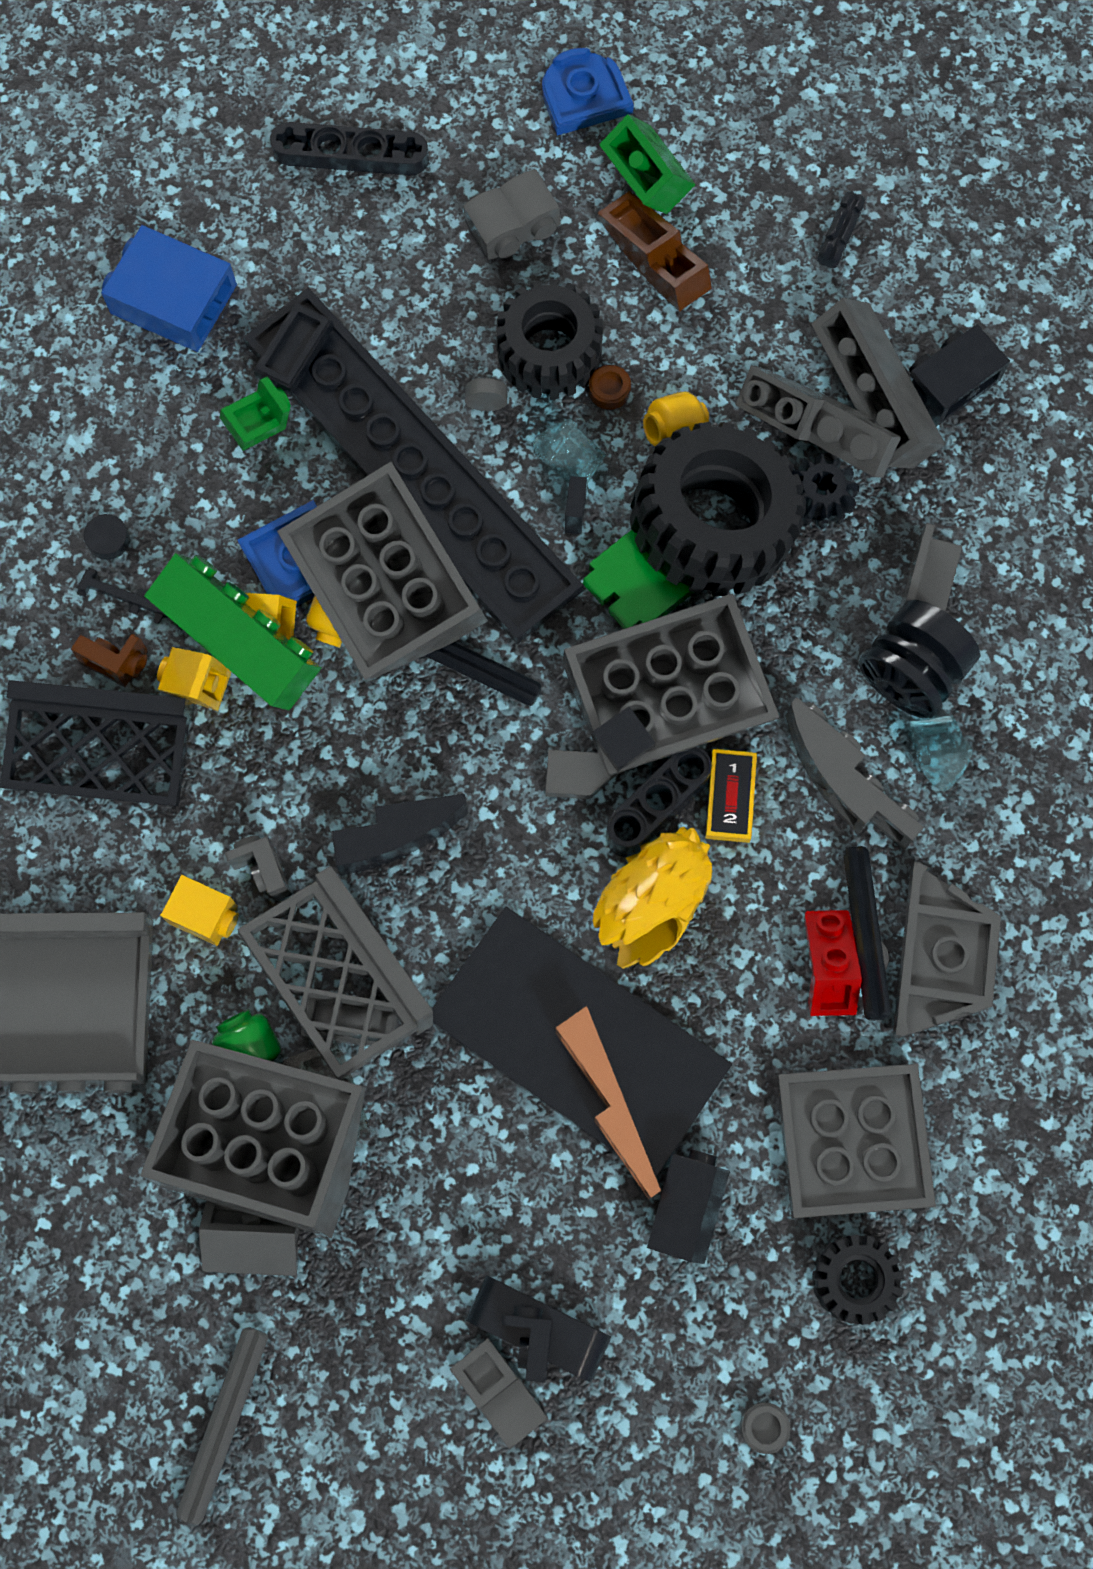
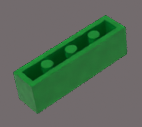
(232, 631)

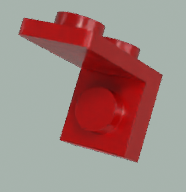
(834, 963)

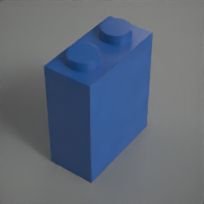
(168, 288)

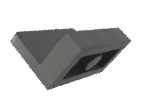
(931, 570)
(246, 1243)

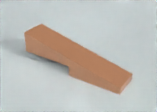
(615, 1123)

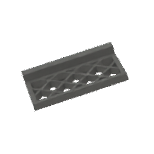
(374, 960)

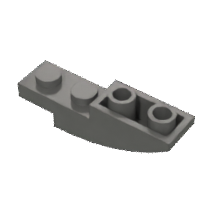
(818, 419)
(832, 766)

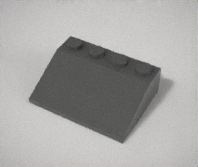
(381, 574)
(681, 675)
(258, 1138)

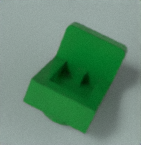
(257, 415)

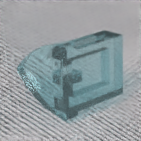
(568, 451)
(940, 750)

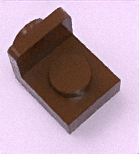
(109, 660)

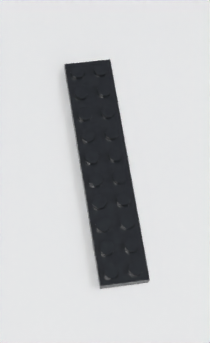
(379, 424)

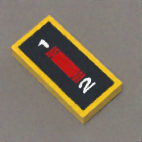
(731, 796)

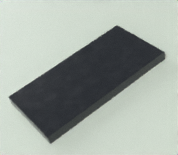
(528, 984)

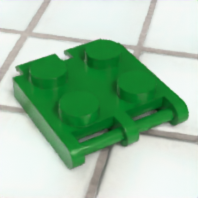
(628, 577)

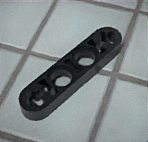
(348, 155)

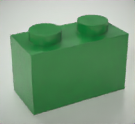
(647, 164)

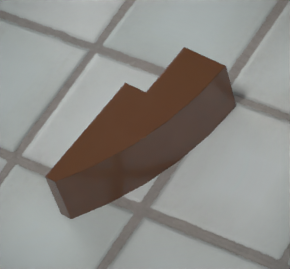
(656, 250)

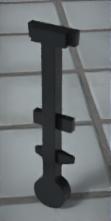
(136, 600)

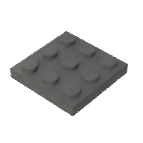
(855, 1141)

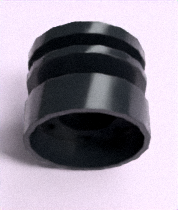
(919, 658)

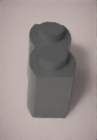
(512, 215)

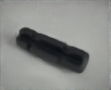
(841, 229)

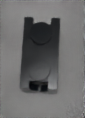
(958, 372)

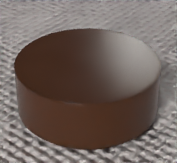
(609, 387)

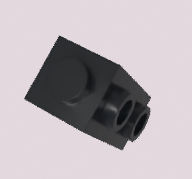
(689, 1207)

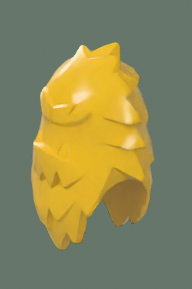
(654, 897)

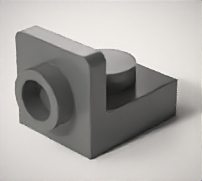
(268, 872)

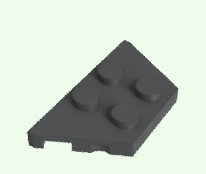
(944, 955)

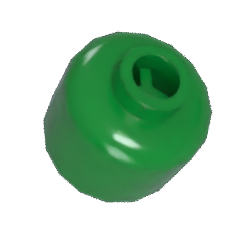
(248, 1035)

